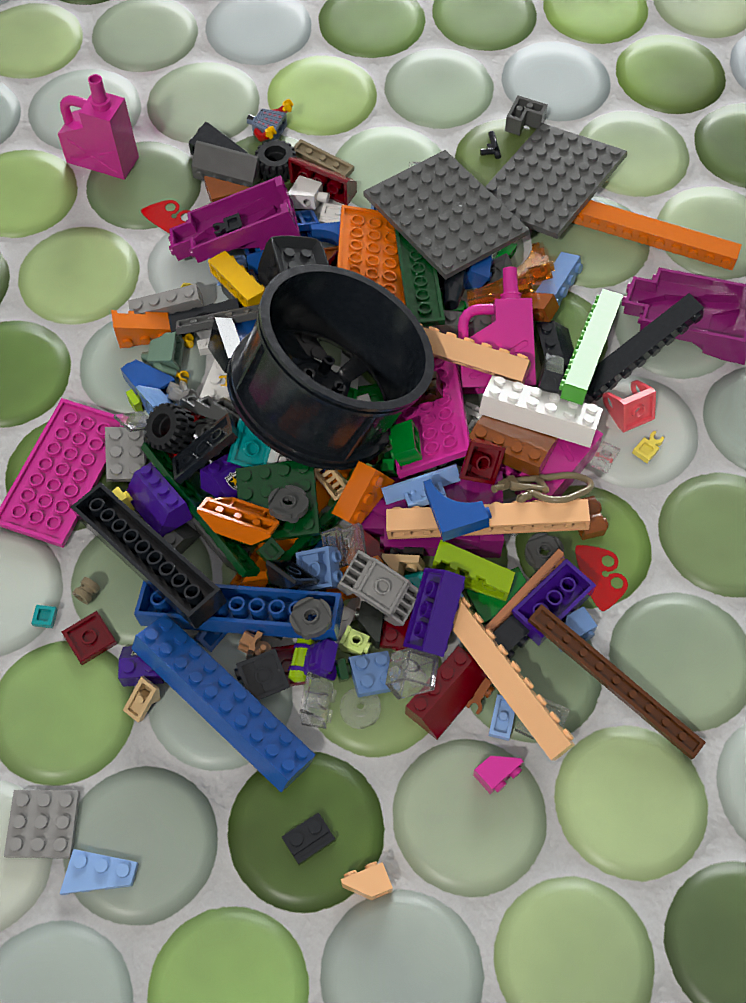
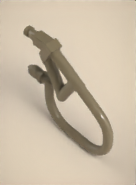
(537, 490)

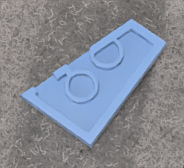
(95, 872)

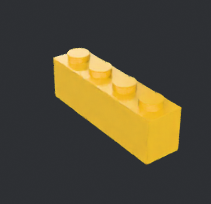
(236, 279)

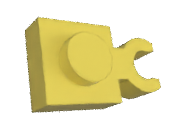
(647, 448)

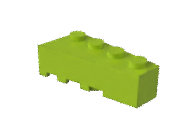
(479, 573)

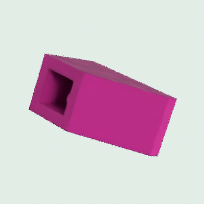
(496, 770)

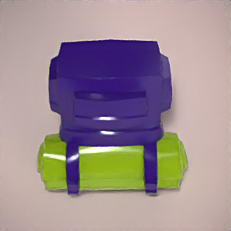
(313, 658)

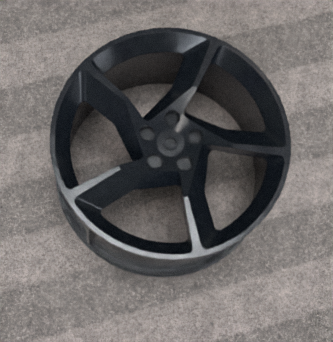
(301, 402)

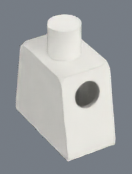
(307, 193)

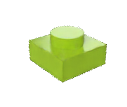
(134, 401)

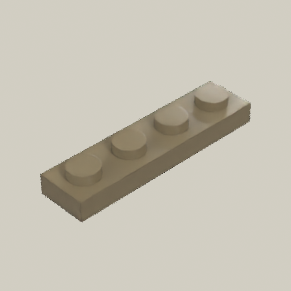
(322, 158)

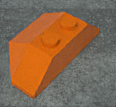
(238, 519)

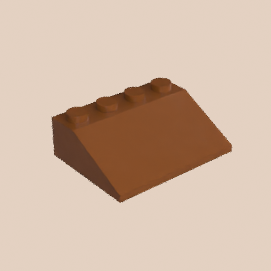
(525, 448)

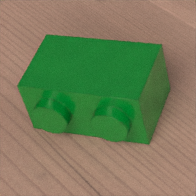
(405, 443)

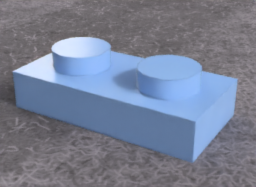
(502, 719)

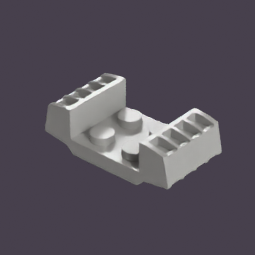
(379, 587)

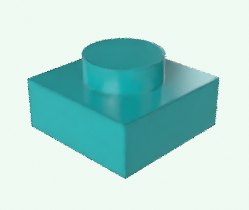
(44, 616)

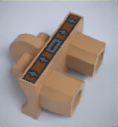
(252, 644)

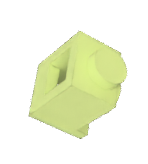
(347, 645)

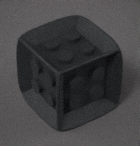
(288, 252)

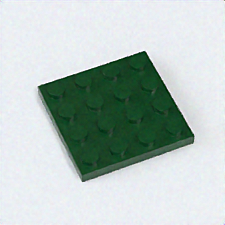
(257, 483)

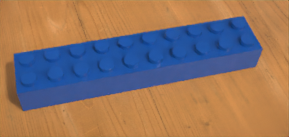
(246, 610)
(223, 702)

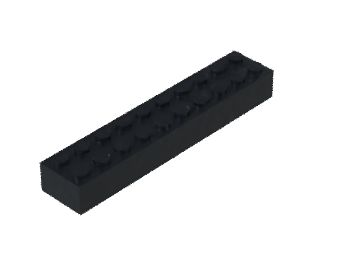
(149, 555)

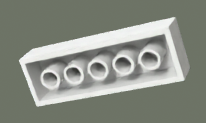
(540, 411)

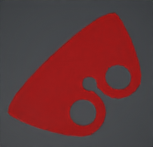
(161, 217)
(590, 564)

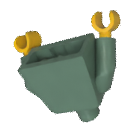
(167, 352)

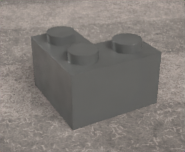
(525, 112)

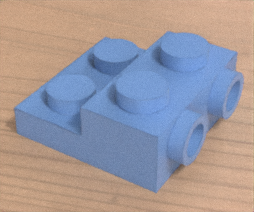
(323, 565)

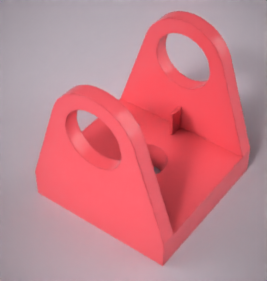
(624, 410)

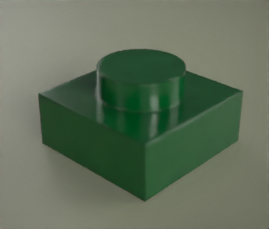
(270, 550)
(343, 670)

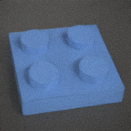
(370, 673)

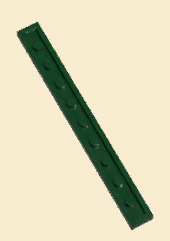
(327, 522)
(231, 548)

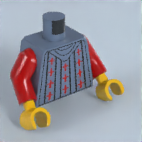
(270, 123)

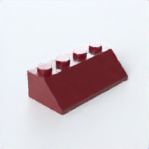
(338, 186)
(454, 686)

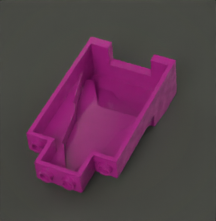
(264, 212)
(723, 324)
(463, 491)

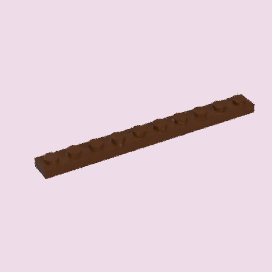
(617, 682)

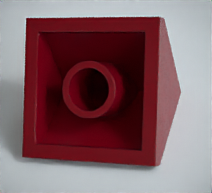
(482, 461)

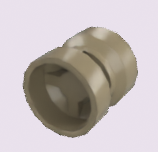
(86, 590)

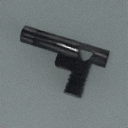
(492, 148)

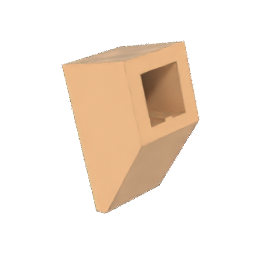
(369, 883)

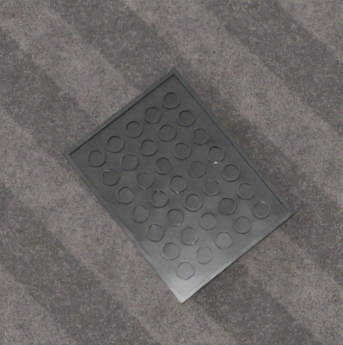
(554, 178)
(446, 214)

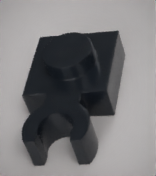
(230, 224)
(408, 551)

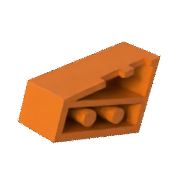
(139, 328)
(361, 493)

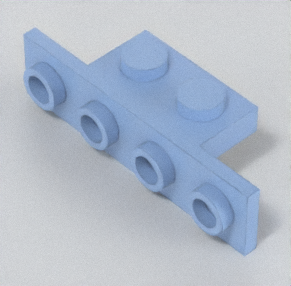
(413, 489)

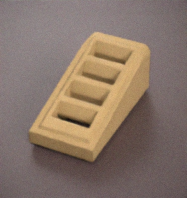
(335, 494)

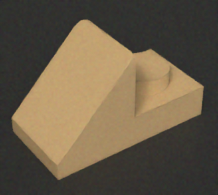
(404, 562)
(142, 697)

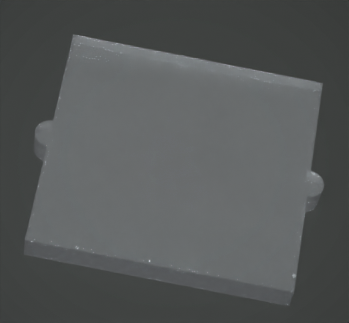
(132, 421)

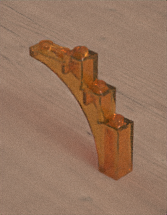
(533, 270)

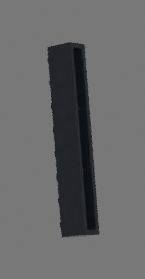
(644, 345)

